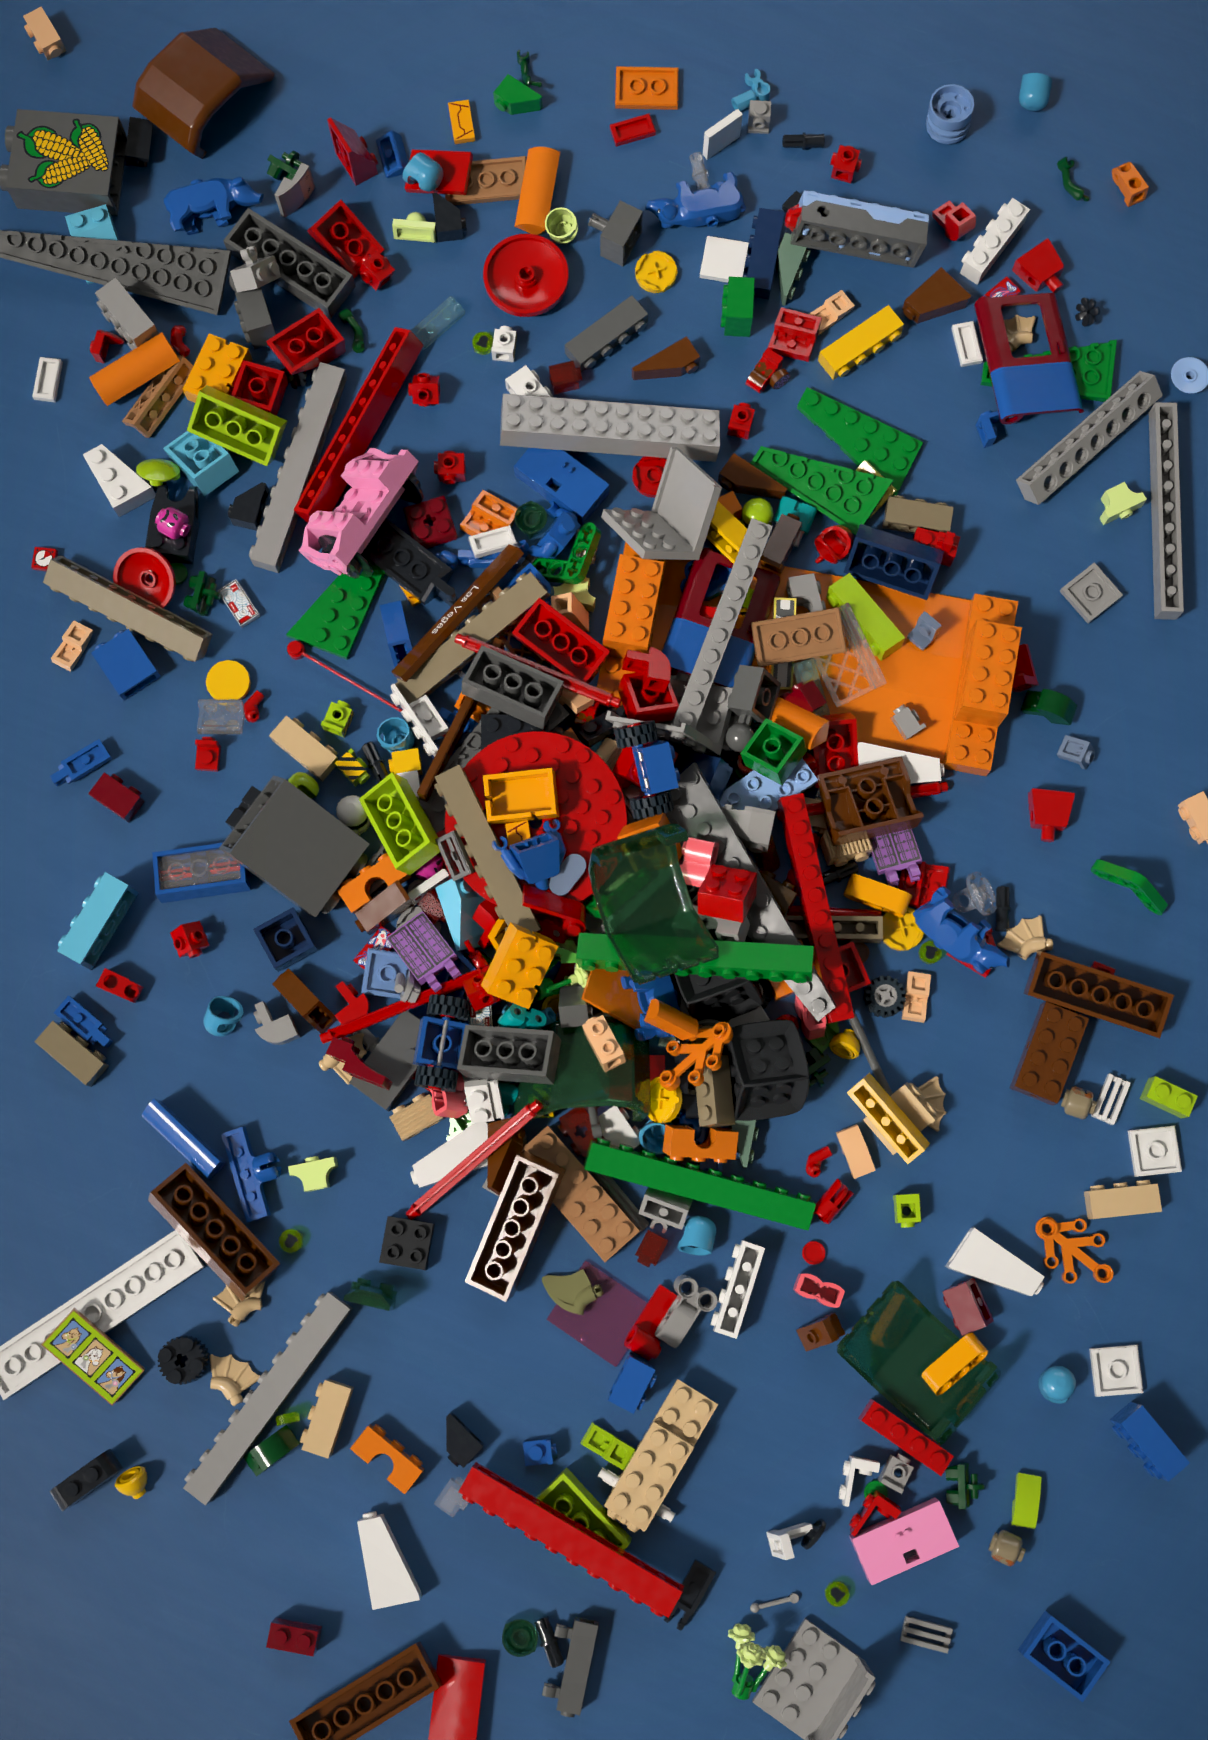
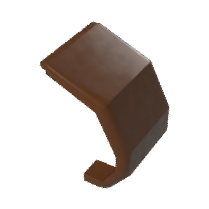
(193, 81)

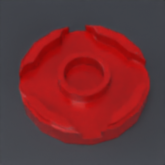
(648, 474)

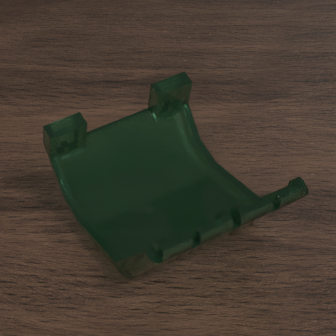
(648, 905)
(582, 1080)
(893, 1350)

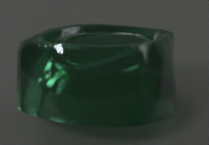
(530, 518)
(519, 1637)

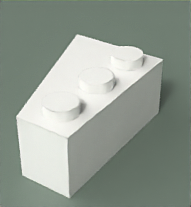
(120, 484)

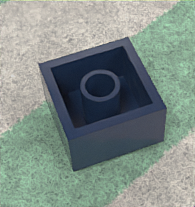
(285, 939)

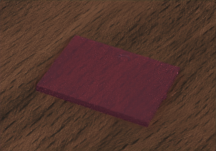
(604, 1320)

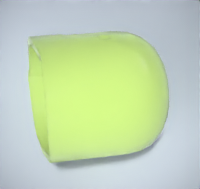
(561, 225)

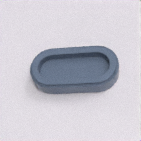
(570, 873)

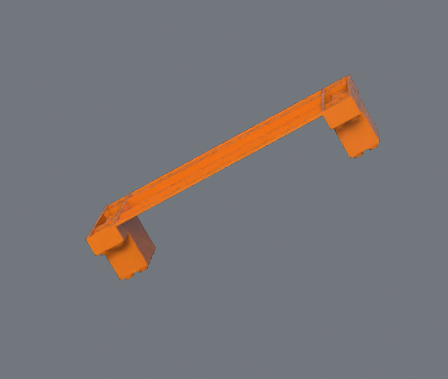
(954, 685)

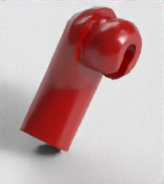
(176, 337)
(251, 707)
(814, 1161)

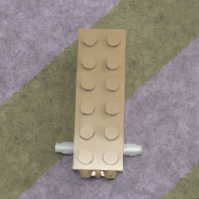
(658, 1459)

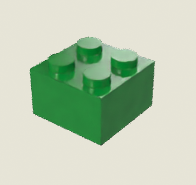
(737, 306)
(774, 751)

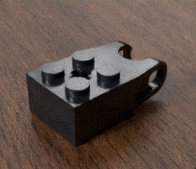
(181, 549)

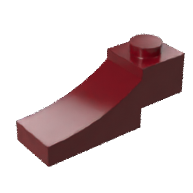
(346, 1052)

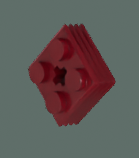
(437, 511)

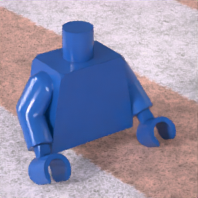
(556, 536)
(535, 857)

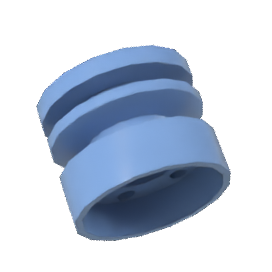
(949, 114)

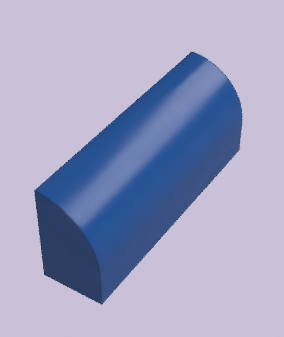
(183, 1138)

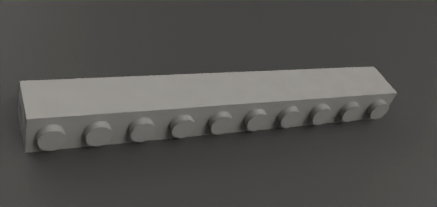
(298, 467)
(1165, 511)
(722, 624)
(267, 1398)

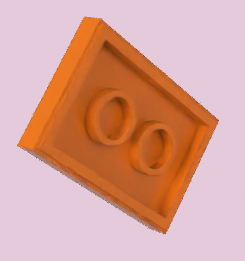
(646, 88)

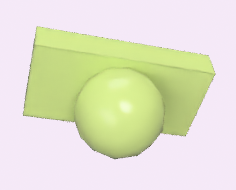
(414, 228)

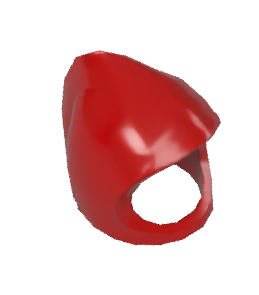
(834, 544)

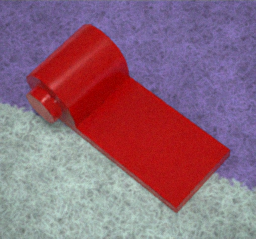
(570, 910)
(642, 1335)

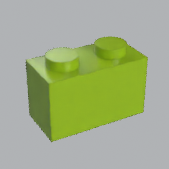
(1168, 1097)

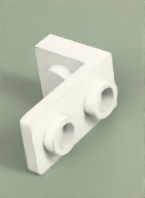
(864, 1467)

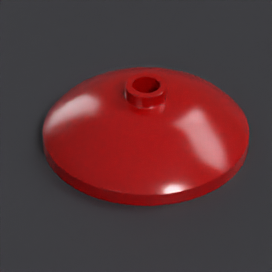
(133, 574)

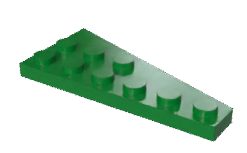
(1092, 369)
(862, 436)
(833, 490)
(338, 614)

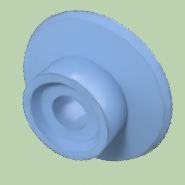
(1190, 367)

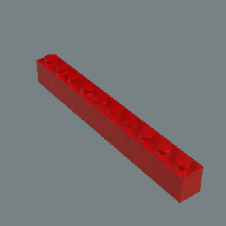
(360, 422)
(814, 903)
(572, 1540)

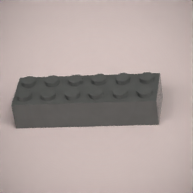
(301, 268)

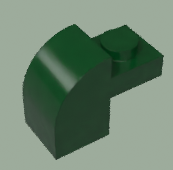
(1050, 704)
(271, 1450)

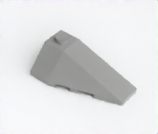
(752, 826)

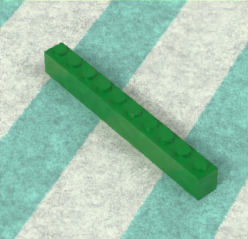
(735, 960)
(700, 1184)

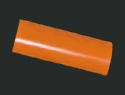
(537, 189)
(134, 369)
(801, 722)

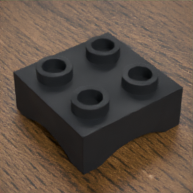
(406, 1243)

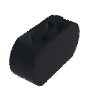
(86, 1480)

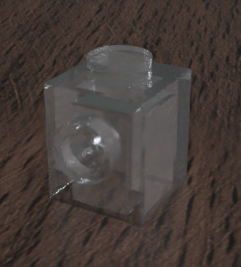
(450, 1499)

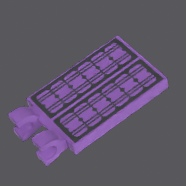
(895, 853)
(424, 950)

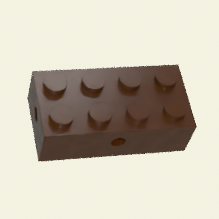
(1049, 1053)

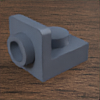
(924, 631)
(1076, 751)

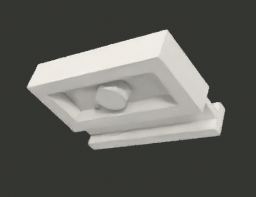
(484, 1100)

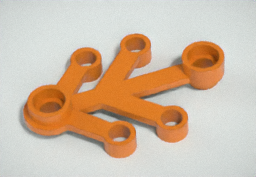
(717, 1037)
(1070, 1247)

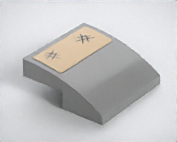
(294, 192)

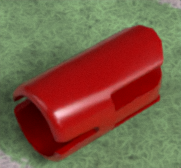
(832, 1201)

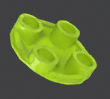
(158, 471)

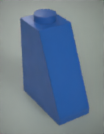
(396, 630)

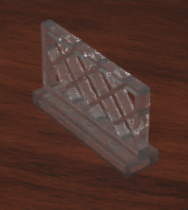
(863, 654)

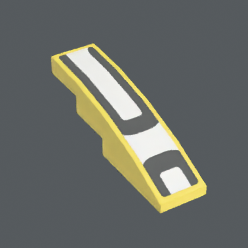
(783, 672)

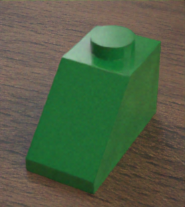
(516, 97)

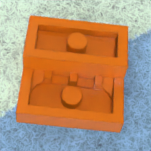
(488, 514)

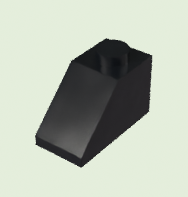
(448, 220)
(249, 507)
(460, 1441)

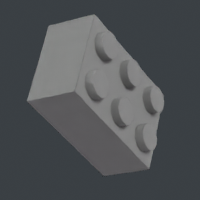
(125, 314)

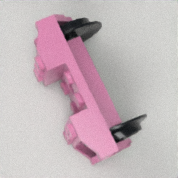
(343, 534)

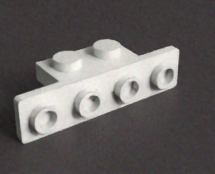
(424, 718)

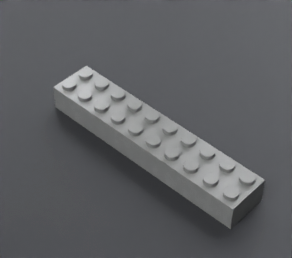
(608, 427)

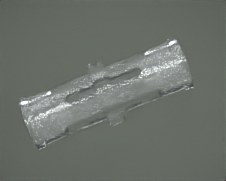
(699, 174)

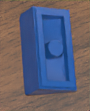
(392, 154)

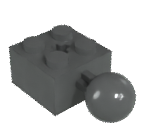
(253, 316)
(753, 701)

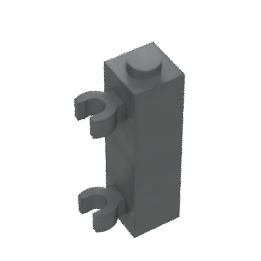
(577, 1666)

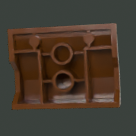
(867, 801)

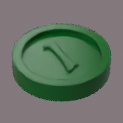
(180, 572)
(875, 1485)

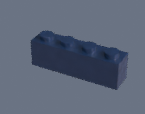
(764, 250)

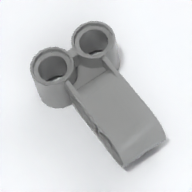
(683, 1311)

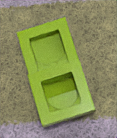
(607, 1446)
(1026, 1501)

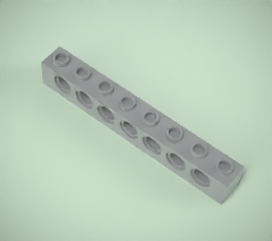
(1089, 437)

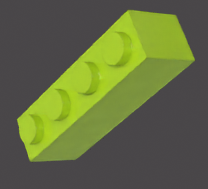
(876, 626)

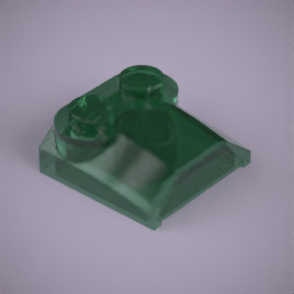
(366, 1294)

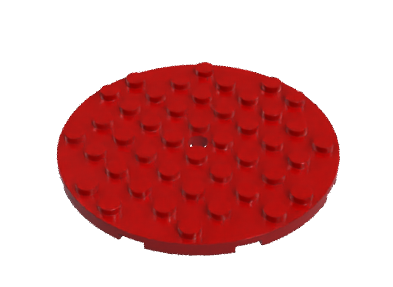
(587, 792)

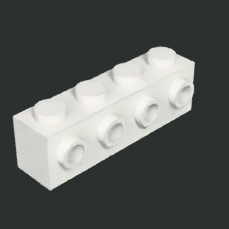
(994, 241)
(738, 1290)

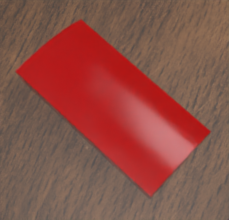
(458, 1701)

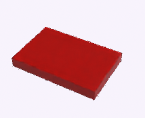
(456, 171)

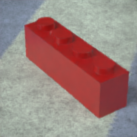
(906, 1437)

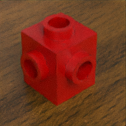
(845, 163)
(376, 270)
(425, 389)
(450, 467)
(189, 939)
(477, 995)

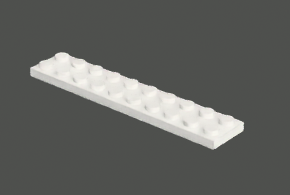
(103, 1303)

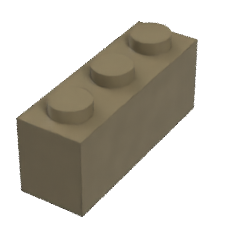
(907, 515)
(72, 1052)
(715, 1096)

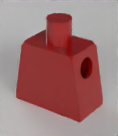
(1040, 267)
(1049, 811)

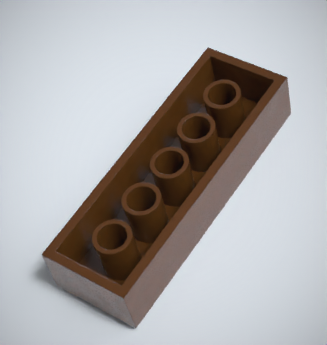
(1098, 994)
(515, 1225)
(213, 1231)
(370, 1698)

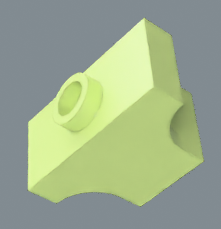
(1120, 503)
(580, 591)
(314, 1172)

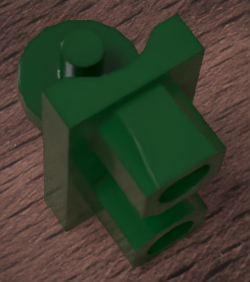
(277, 166)
(204, 593)
(818, 1060)
(962, 1496)

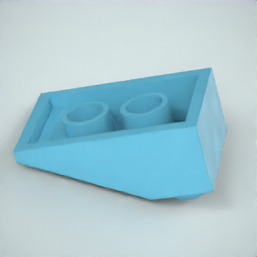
(92, 223)
(201, 461)
(459, 905)

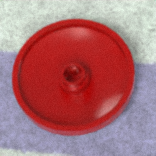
(525, 275)

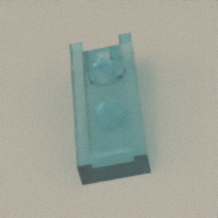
(438, 321)
(806, 672)

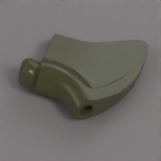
(572, 1291)

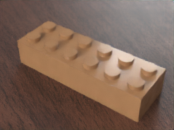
(583, 1199)

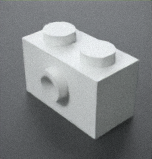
(526, 383)

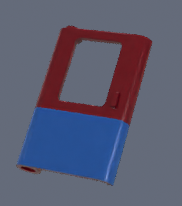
(1027, 383)
(690, 628)

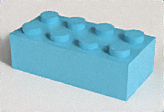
(97, 920)

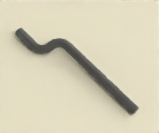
(870, 1056)

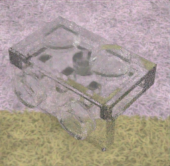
(220, 716)

